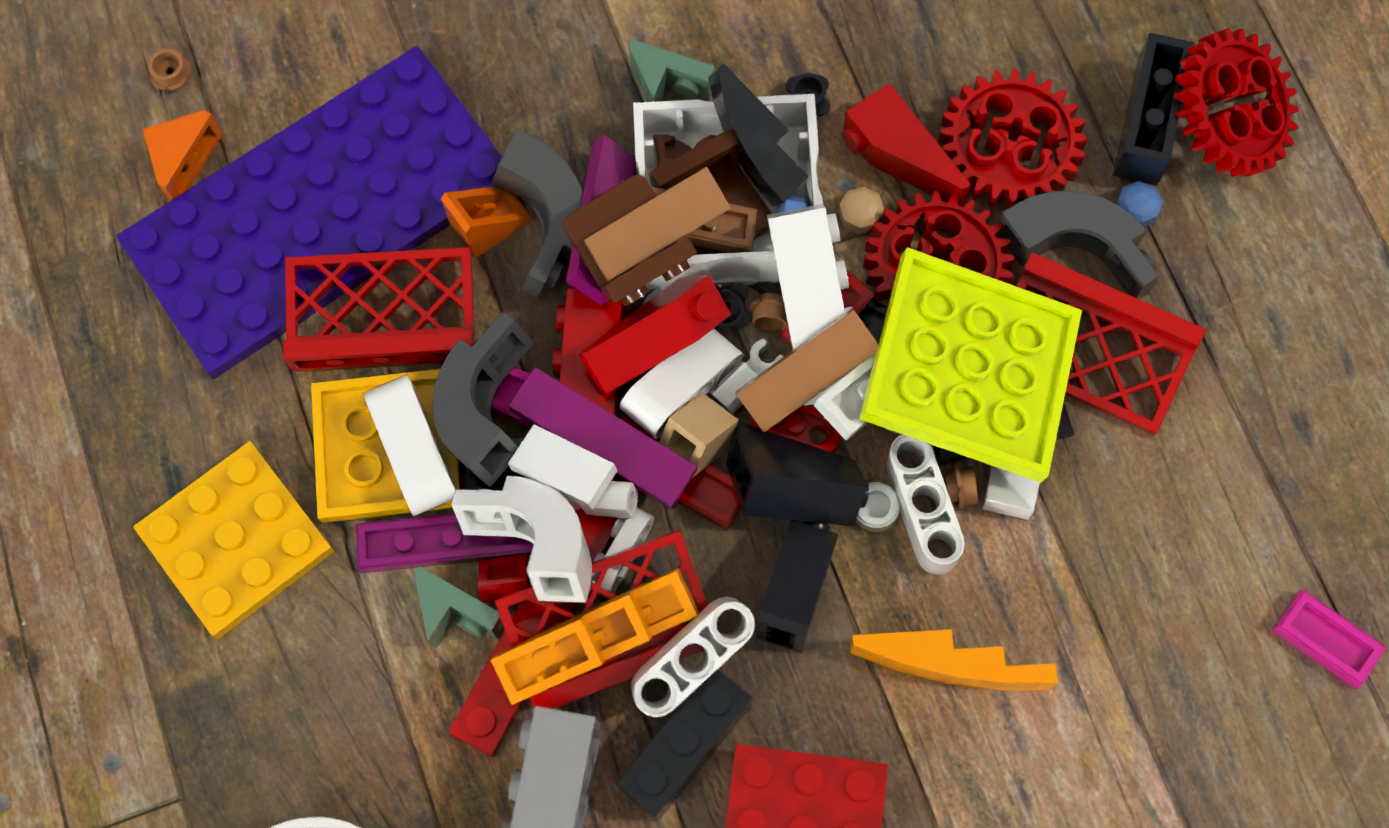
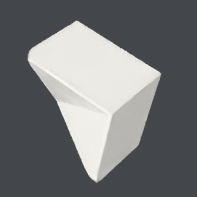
(1010, 494)

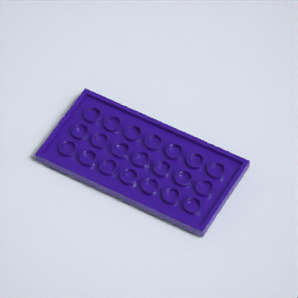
(336, 182)

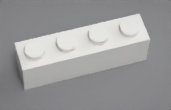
(808, 272)

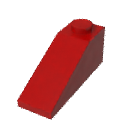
(900, 145)
(655, 331)

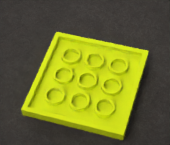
(972, 365)

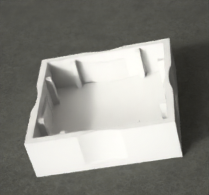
(696, 119)

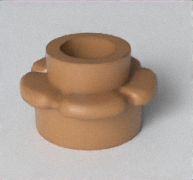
(166, 60)
(769, 313)
(962, 486)

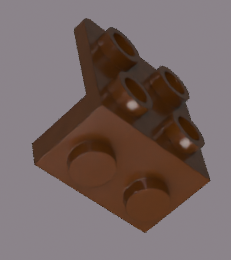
(722, 158)
(608, 208)

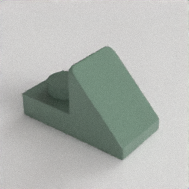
(664, 70)
(444, 602)

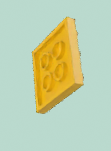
(349, 456)
(233, 540)

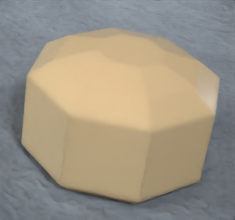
(860, 210)

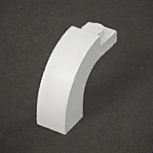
(535, 512)

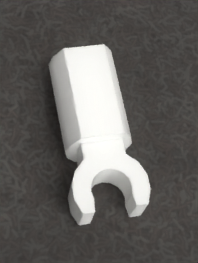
(725, 391)
(617, 501)

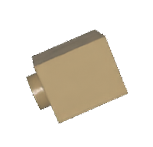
(699, 431)

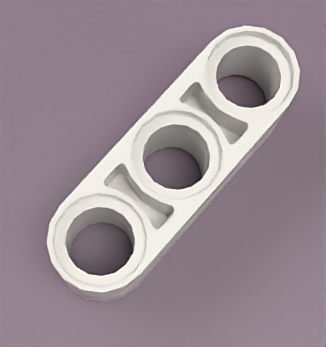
(679, 381)
(410, 445)
(922, 526)
(684, 680)

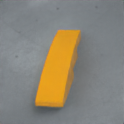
(594, 636)
(934, 658)

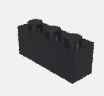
(1152, 111)
(684, 744)

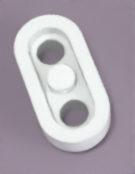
(627, 535)

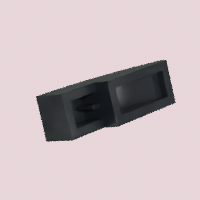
(757, 136)

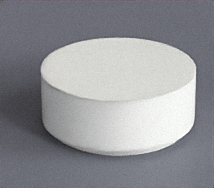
(880, 509)

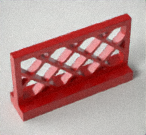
(1122, 313)
(370, 347)
(624, 665)

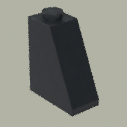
(793, 479)
(796, 585)

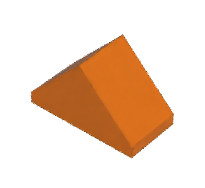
(181, 150)
(484, 216)

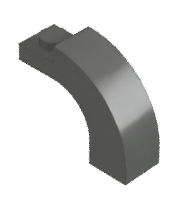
(552, 190)
(1083, 223)
(466, 394)

